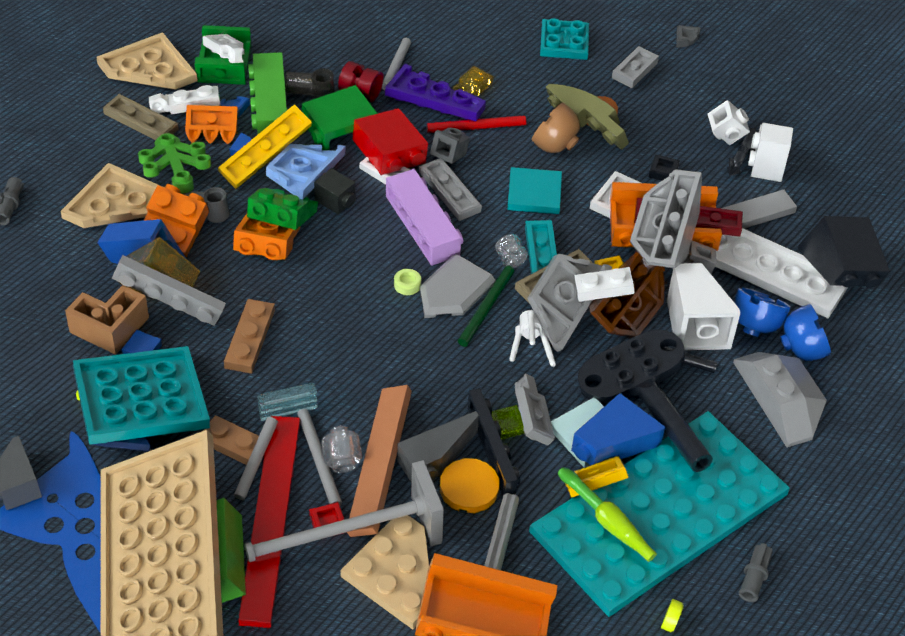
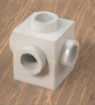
(728, 122)

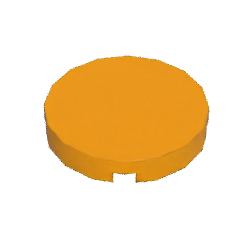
(469, 485)

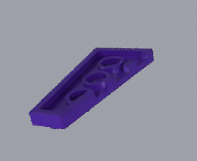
(438, 96)

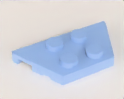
(301, 166)

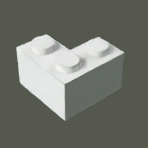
(771, 151)

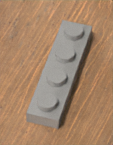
(168, 290)

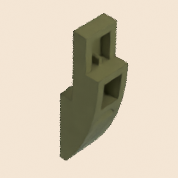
(590, 110)

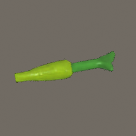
(609, 515)

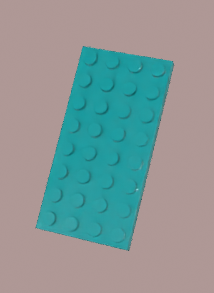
(670, 507)

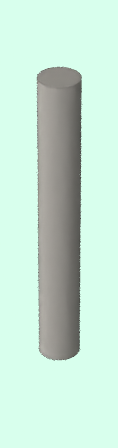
(397, 61)
(255, 458)

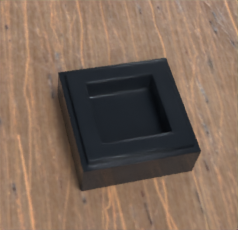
(662, 167)

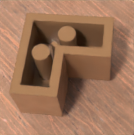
(108, 323)

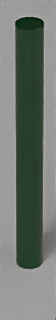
(486, 306)

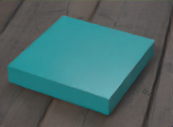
(534, 190)

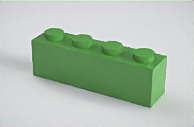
(268, 89)

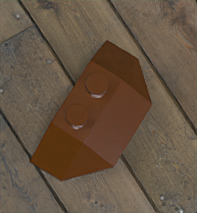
(631, 313)

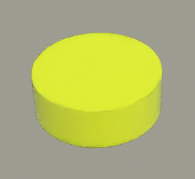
(672, 615)

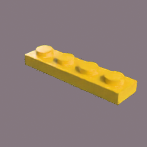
(265, 146)

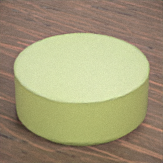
(407, 281)

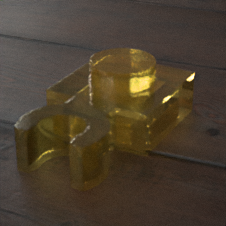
(474, 81)

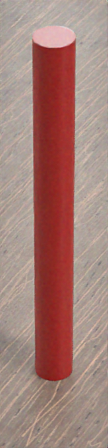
(479, 124)

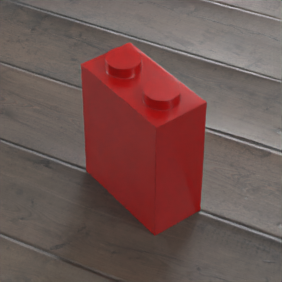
(390, 141)

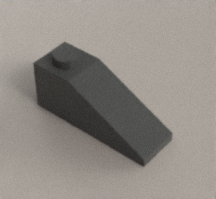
(437, 446)

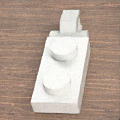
(225, 46)
(179, 100)

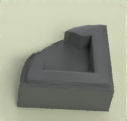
(686, 35)

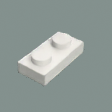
(604, 284)

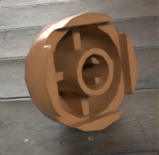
(558, 131)

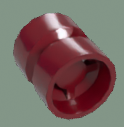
(367, 80)

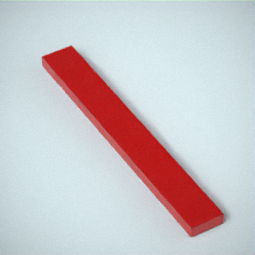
(270, 523)

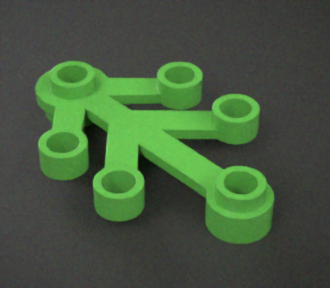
(169, 146)

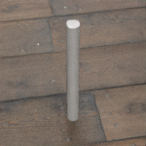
(317, 453)

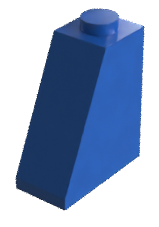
(129, 236)
(617, 431)

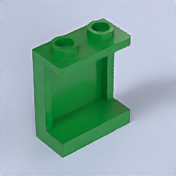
(215, 69)
(335, 114)

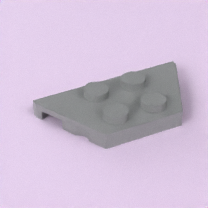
(556, 298)

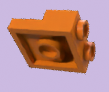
(179, 213)
(263, 239)

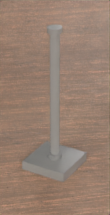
(424, 503)

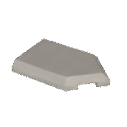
(454, 287)

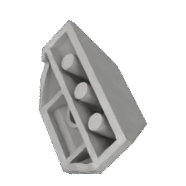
(668, 219)
(784, 394)

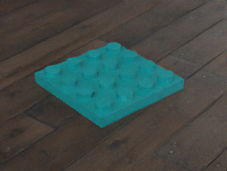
(140, 395)

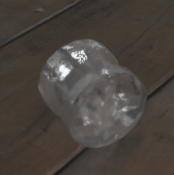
(511, 251)

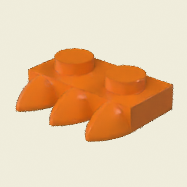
(210, 122)

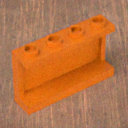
(623, 206)
(482, 601)

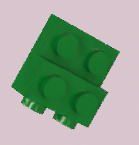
(280, 208)

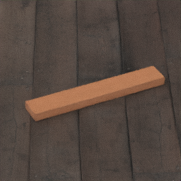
(380, 455)

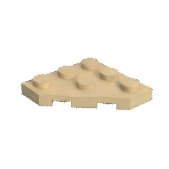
(148, 62)
(110, 198)
(393, 569)

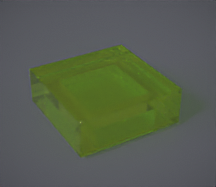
(509, 421)

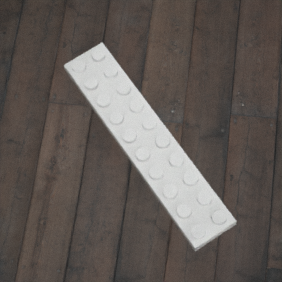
(758, 262)

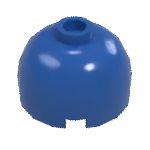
(760, 312)
(805, 335)

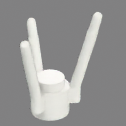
(531, 329)

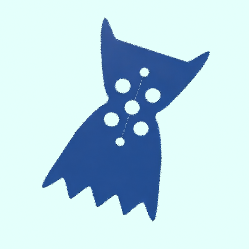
(66, 479)

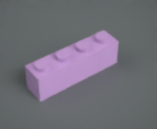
(423, 216)

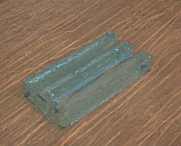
(287, 401)

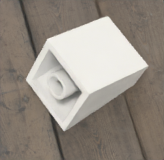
(701, 309)

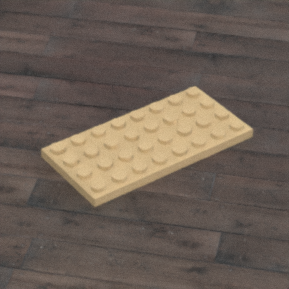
(161, 543)

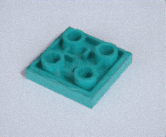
(564, 39)

